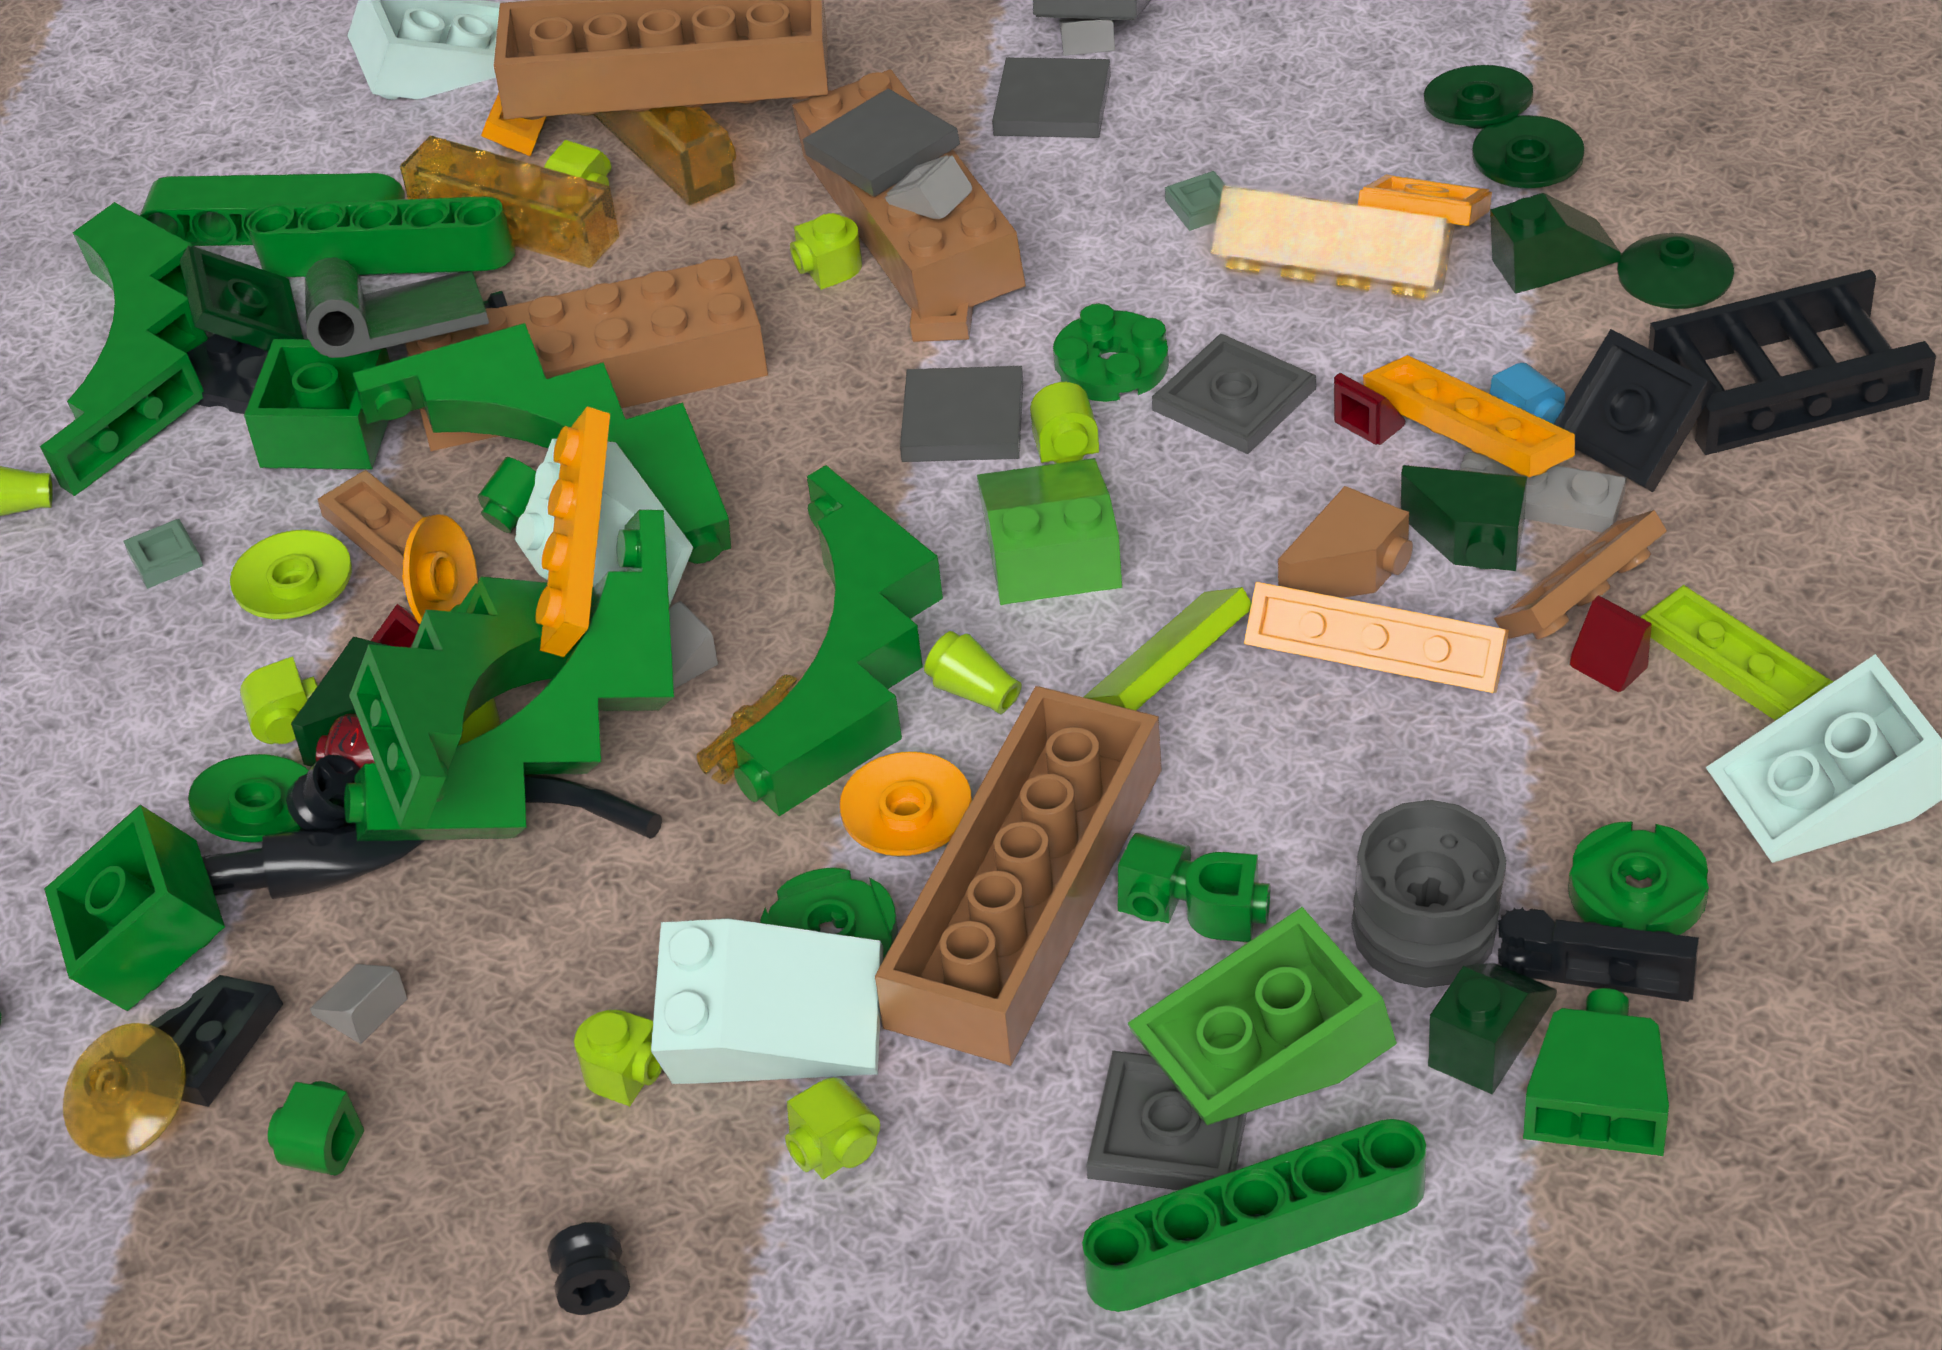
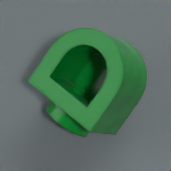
(507, 494)
(1152, 877)
(1226, 896)
(315, 1128)

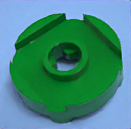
(1139, 348)
(1667, 857)
(835, 897)

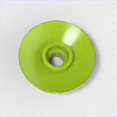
(291, 574)

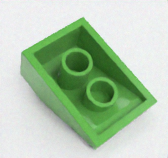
(1050, 531)
(1267, 1023)

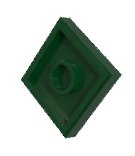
(238, 299)

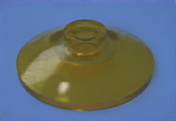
(124, 1091)

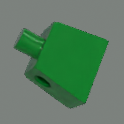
(1599, 1079)

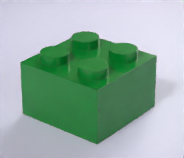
(310, 410)
(133, 908)

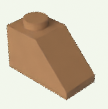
(1348, 547)

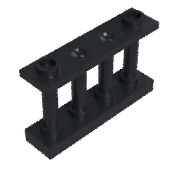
(1802, 399)

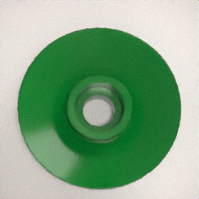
(245, 797)

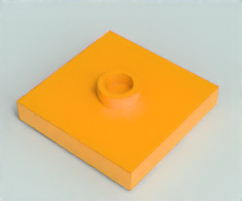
(1455, 202)

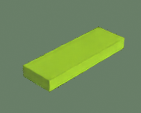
(1172, 648)
(1733, 653)

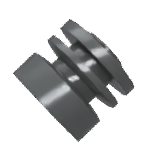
(1427, 892)

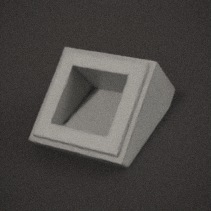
(1086, 36)
(931, 188)
(690, 645)
(361, 1000)

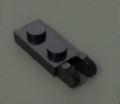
(1598, 955)

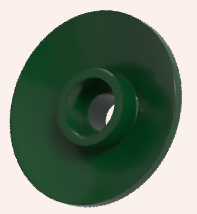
(1478, 95)
(1528, 152)
(1675, 270)

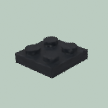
(1634, 409)

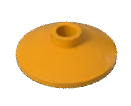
(437, 565)
(904, 803)

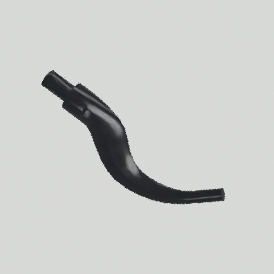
(319, 859)

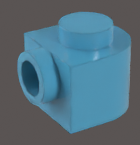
(1529, 391)

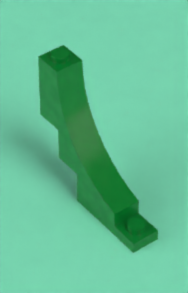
(144, 367)
(501, 390)
(613, 667)
(421, 695)
(843, 702)

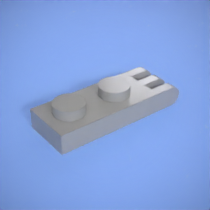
(1563, 494)

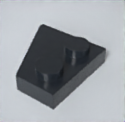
(227, 372)
(218, 1031)

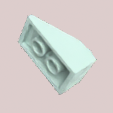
(424, 45)
(622, 497)
(1835, 766)
(764, 1003)

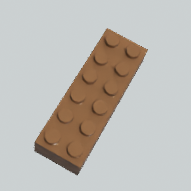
(656, 54)
(928, 260)
(652, 332)
(1019, 875)

